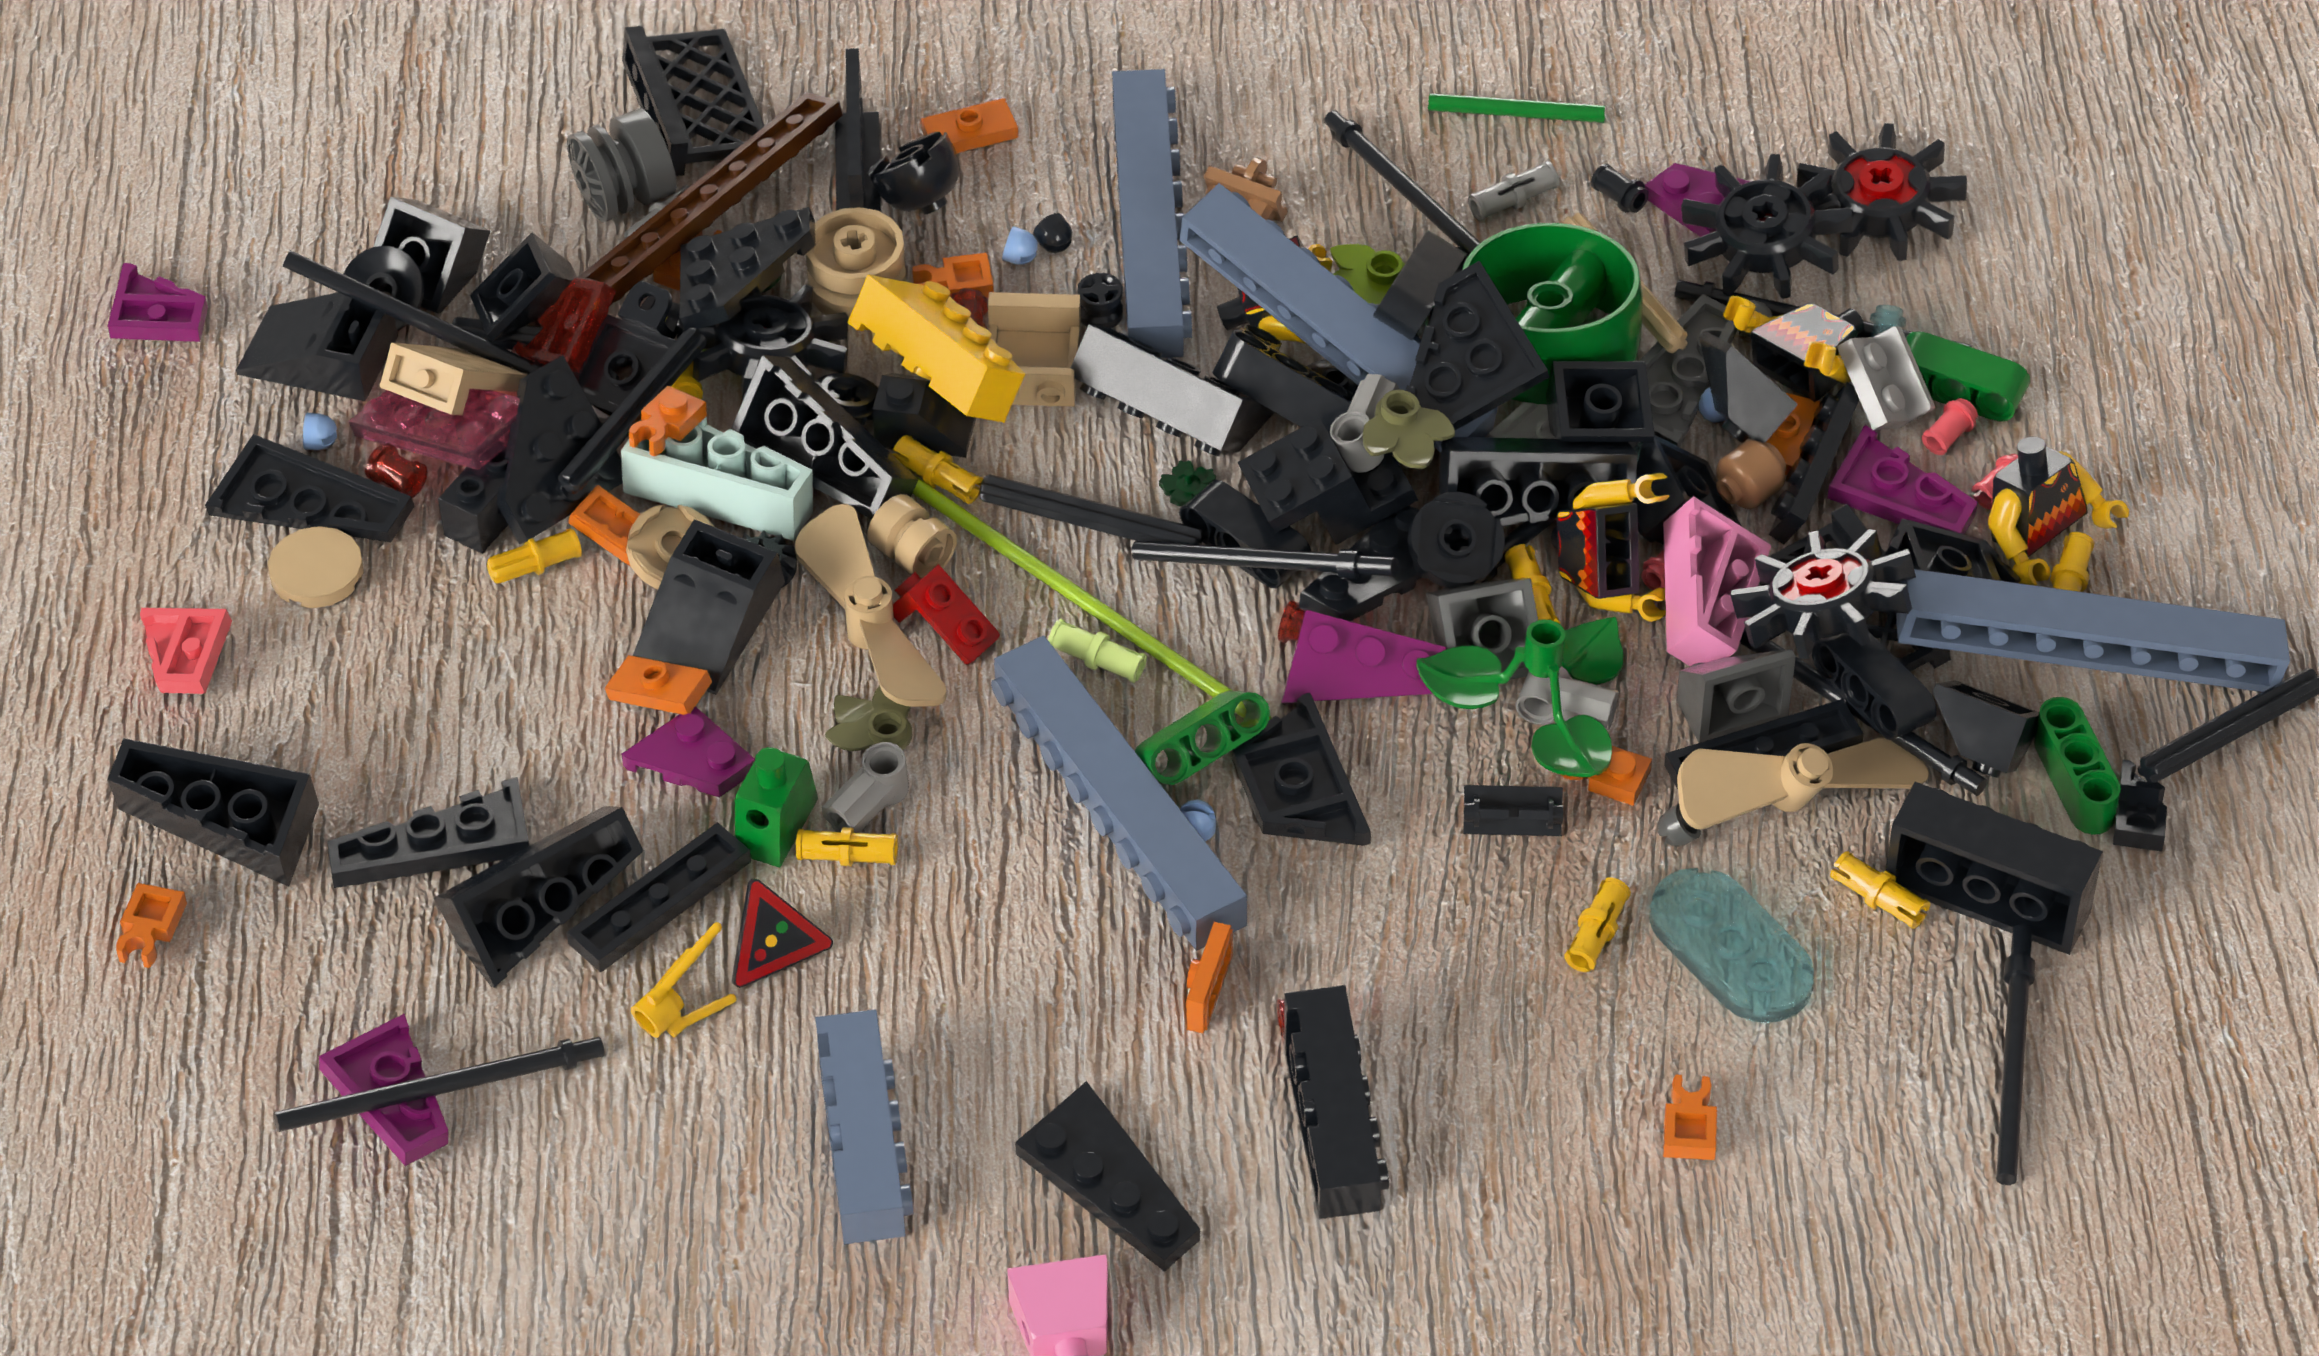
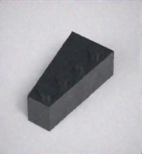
(807, 425)
(219, 803)
(1333, 1103)

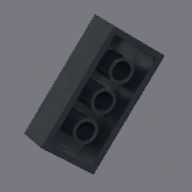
(1993, 866)

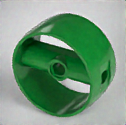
(1563, 277)

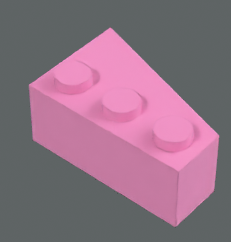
(1703, 562)

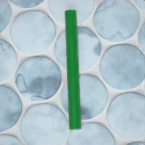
(1516, 107)

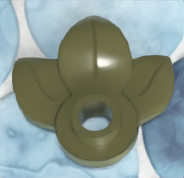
(1405, 429)
(869, 722)

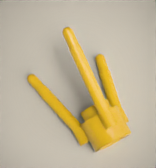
(662, 1005)

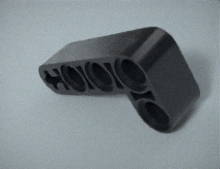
(1414, 289)
(1277, 381)

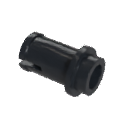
(1628, 193)

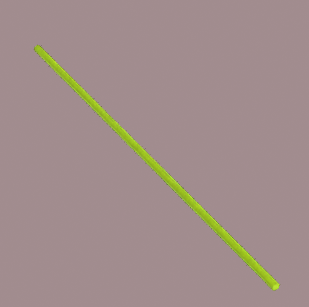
(1072, 592)

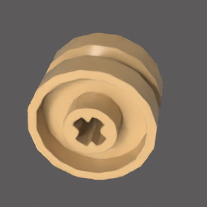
(846, 251)

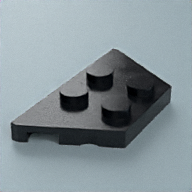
(1949, 552)
(1299, 780)

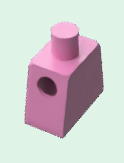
(1062, 1306)

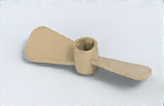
(838, 558)
(1730, 783)

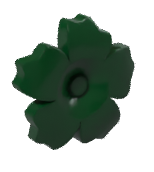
(1185, 482)

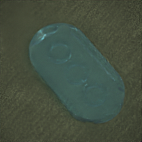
(1732, 945)

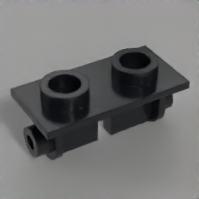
(1513, 810)

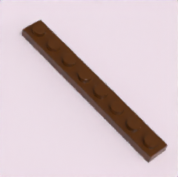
(714, 193)

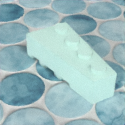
(723, 480)

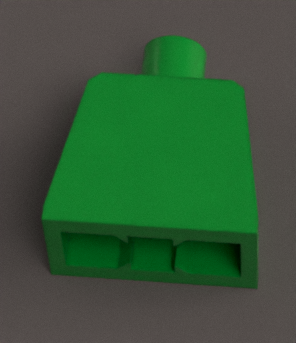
(785, 793)

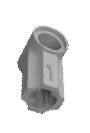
(1348, 427)
(1576, 699)
(876, 784)

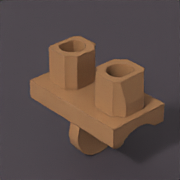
(1253, 185)

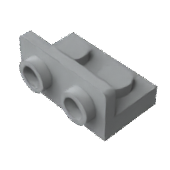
(1886, 379)

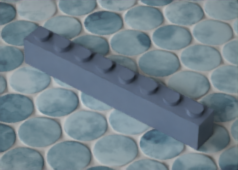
(1148, 210)
(1303, 294)
(2094, 631)
(1118, 792)

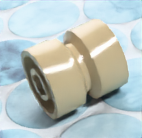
(910, 537)

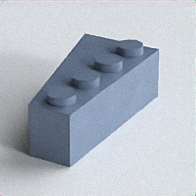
(862, 1127)

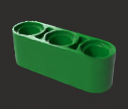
(1960, 371)
(1222, 735)
(2077, 765)

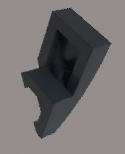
(2139, 812)

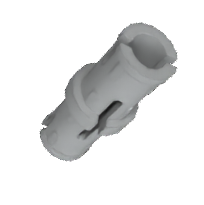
(1513, 191)

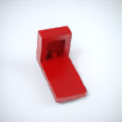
(947, 612)

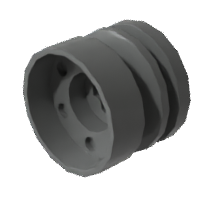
(621, 164)

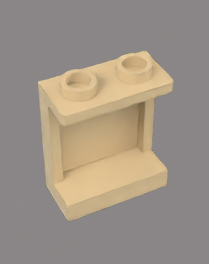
(1043, 340)
(444, 375)

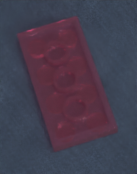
(458, 439)

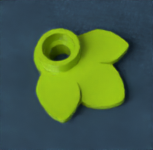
(1367, 270)

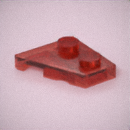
(570, 324)

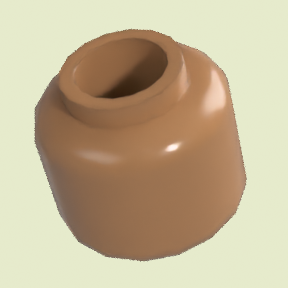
(1750, 474)

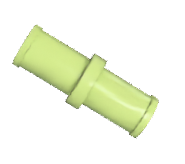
(1097, 650)

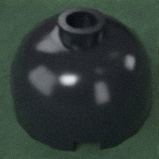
(918, 175)

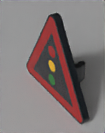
(772, 936)

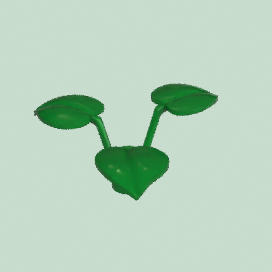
(1589, 653)

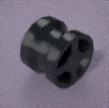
(1100, 300)

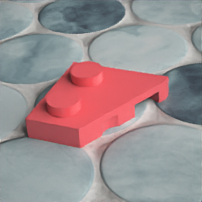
(184, 646)

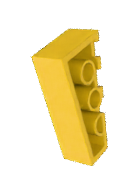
(939, 344)

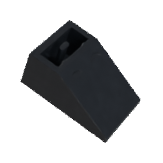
(321, 346)
(710, 601)

